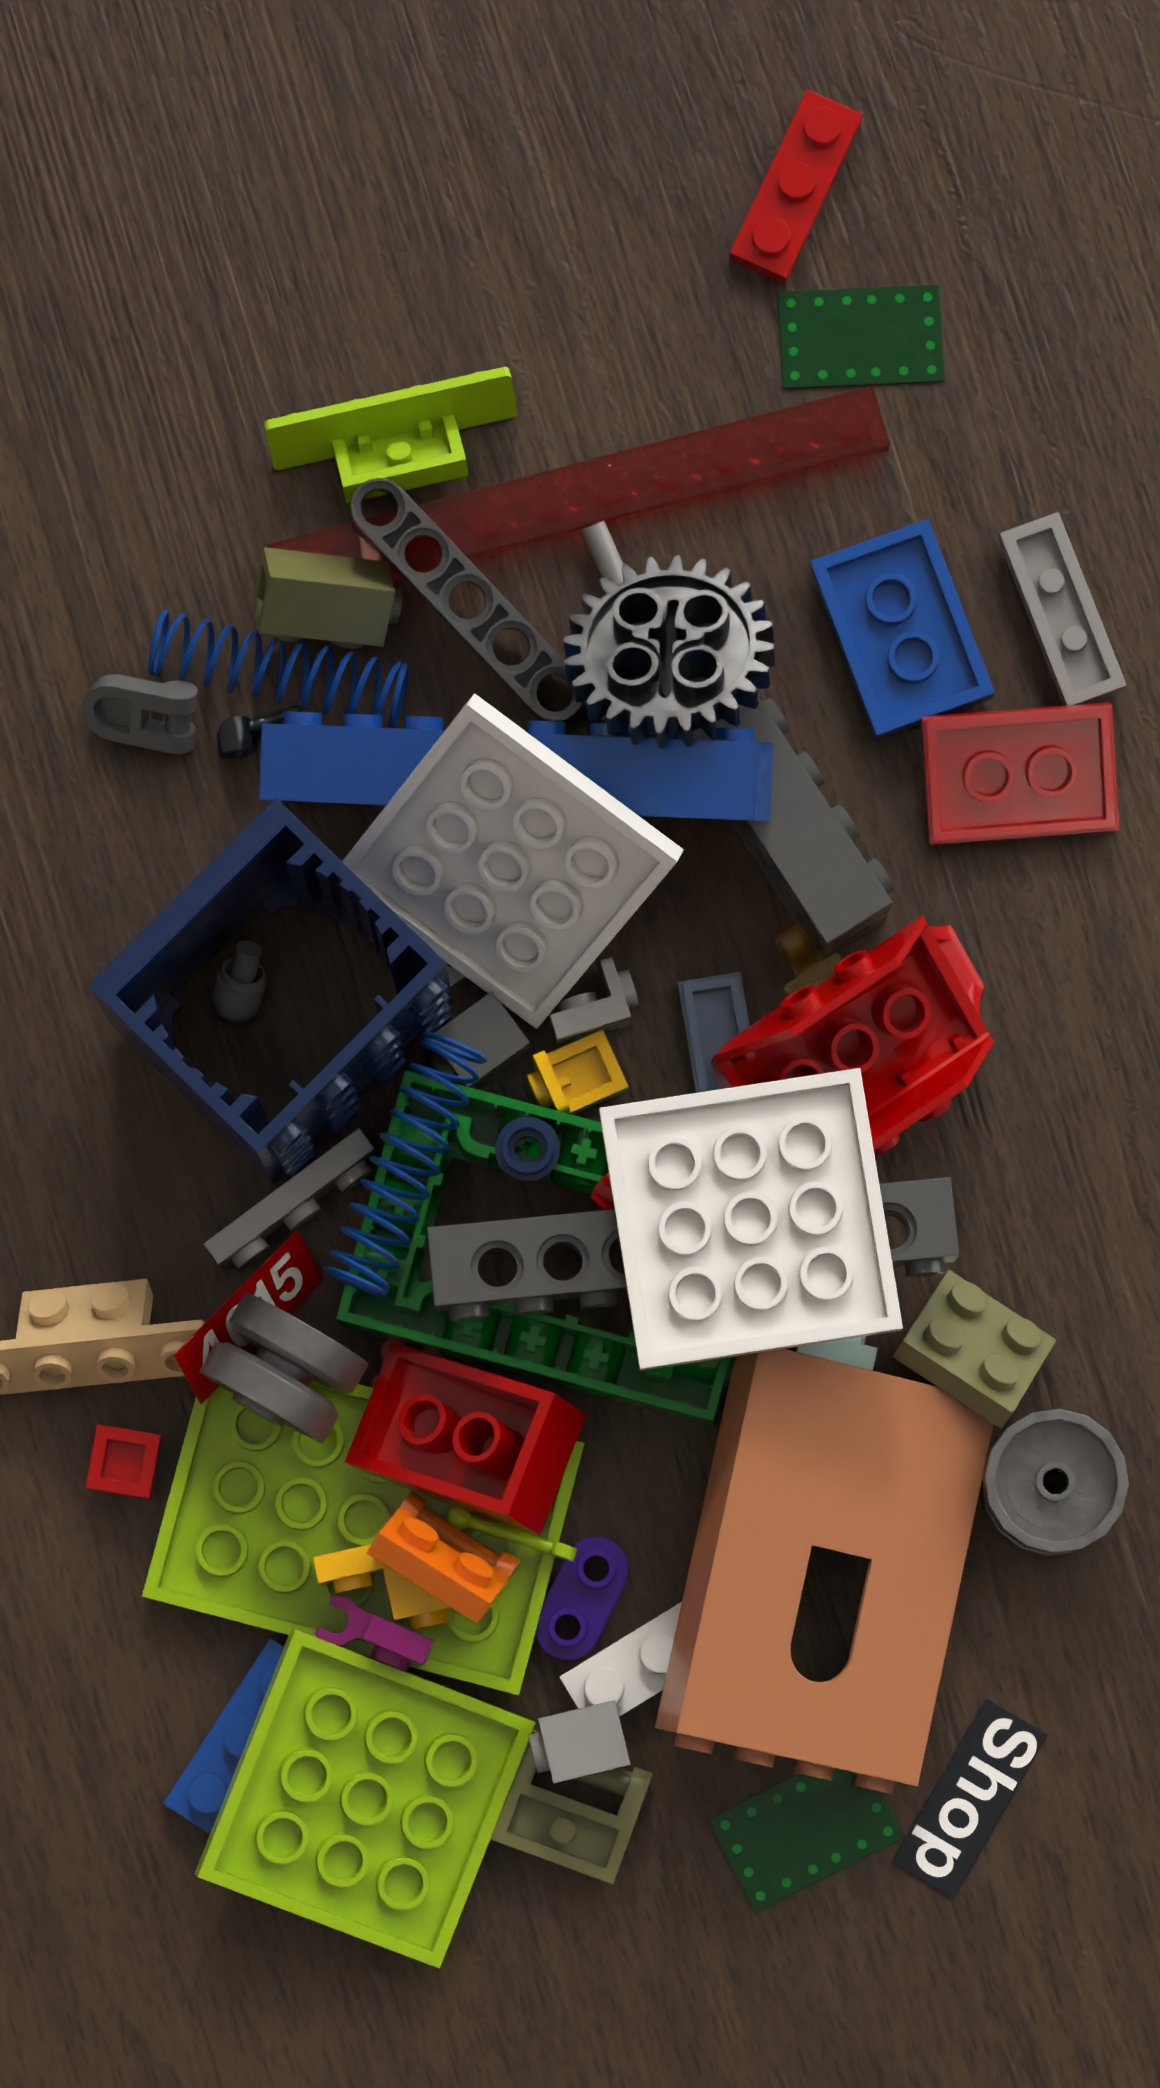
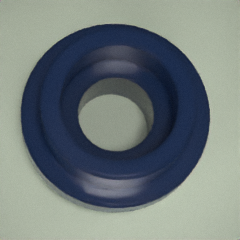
(532, 1129)

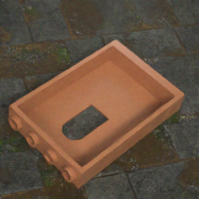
(846, 1467)

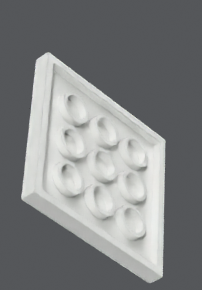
(510, 861)
(750, 1219)

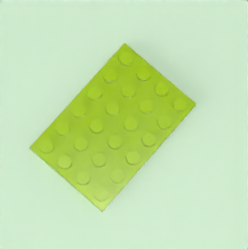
(266, 1500)

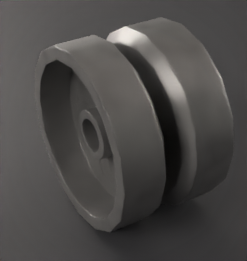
(280, 1374)
(1082, 1510)

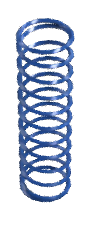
(155, 666)
(430, 1041)

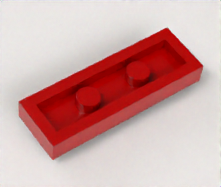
(796, 187)

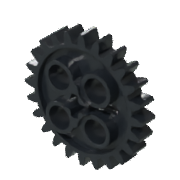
(729, 653)

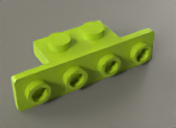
(396, 434)

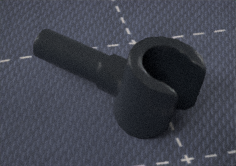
(236, 732)

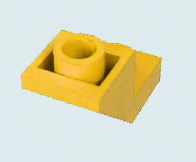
(353, 1571)

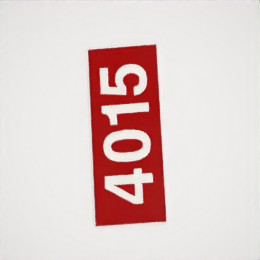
(281, 1281)

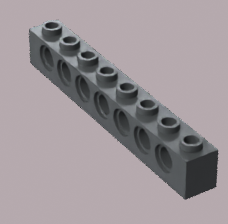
(458, 1250)

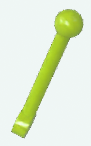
(462, 1518)

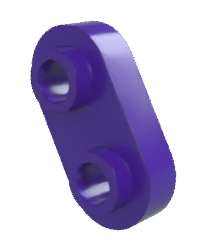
(582, 1598)

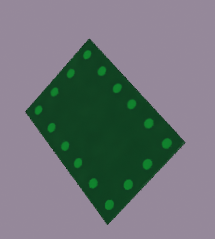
(861, 336)
(802, 1834)

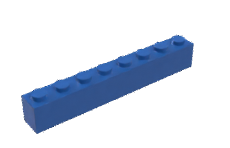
(370, 763)

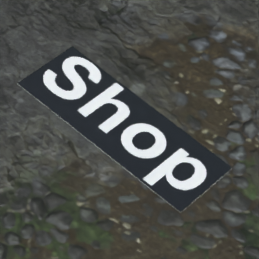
(970, 1798)

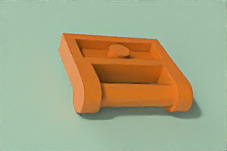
(442, 1559)

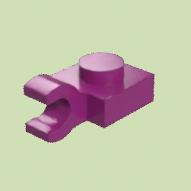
(392, 1642)

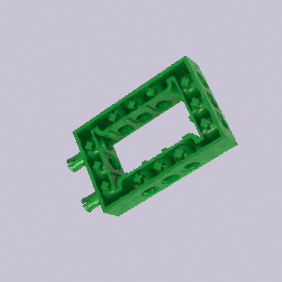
(526, 1345)

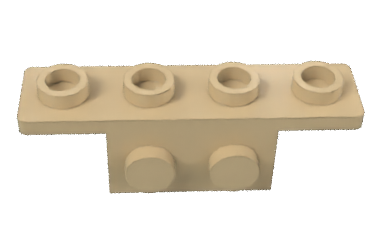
(90, 1339)

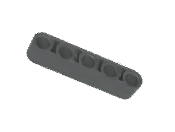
(455, 570)

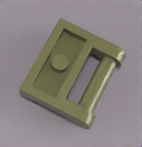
(567, 1829)

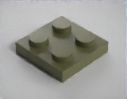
(974, 1349)

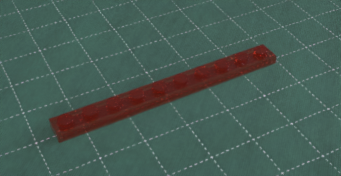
(630, 482)

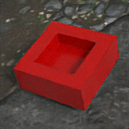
(124, 1462)

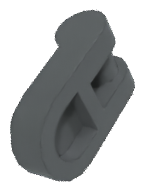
(120, 708)

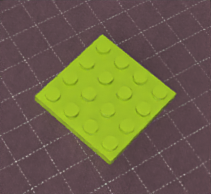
(365, 1798)

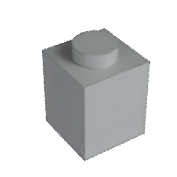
(580, 1742)

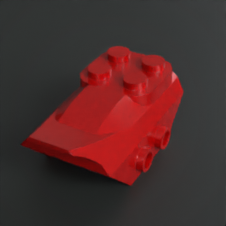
(894, 1012)

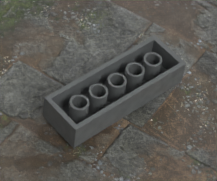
(806, 844)

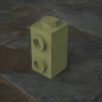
(325, 598)

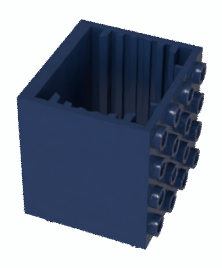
(272, 868)

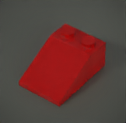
(466, 1437)

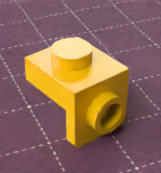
(577, 1075)

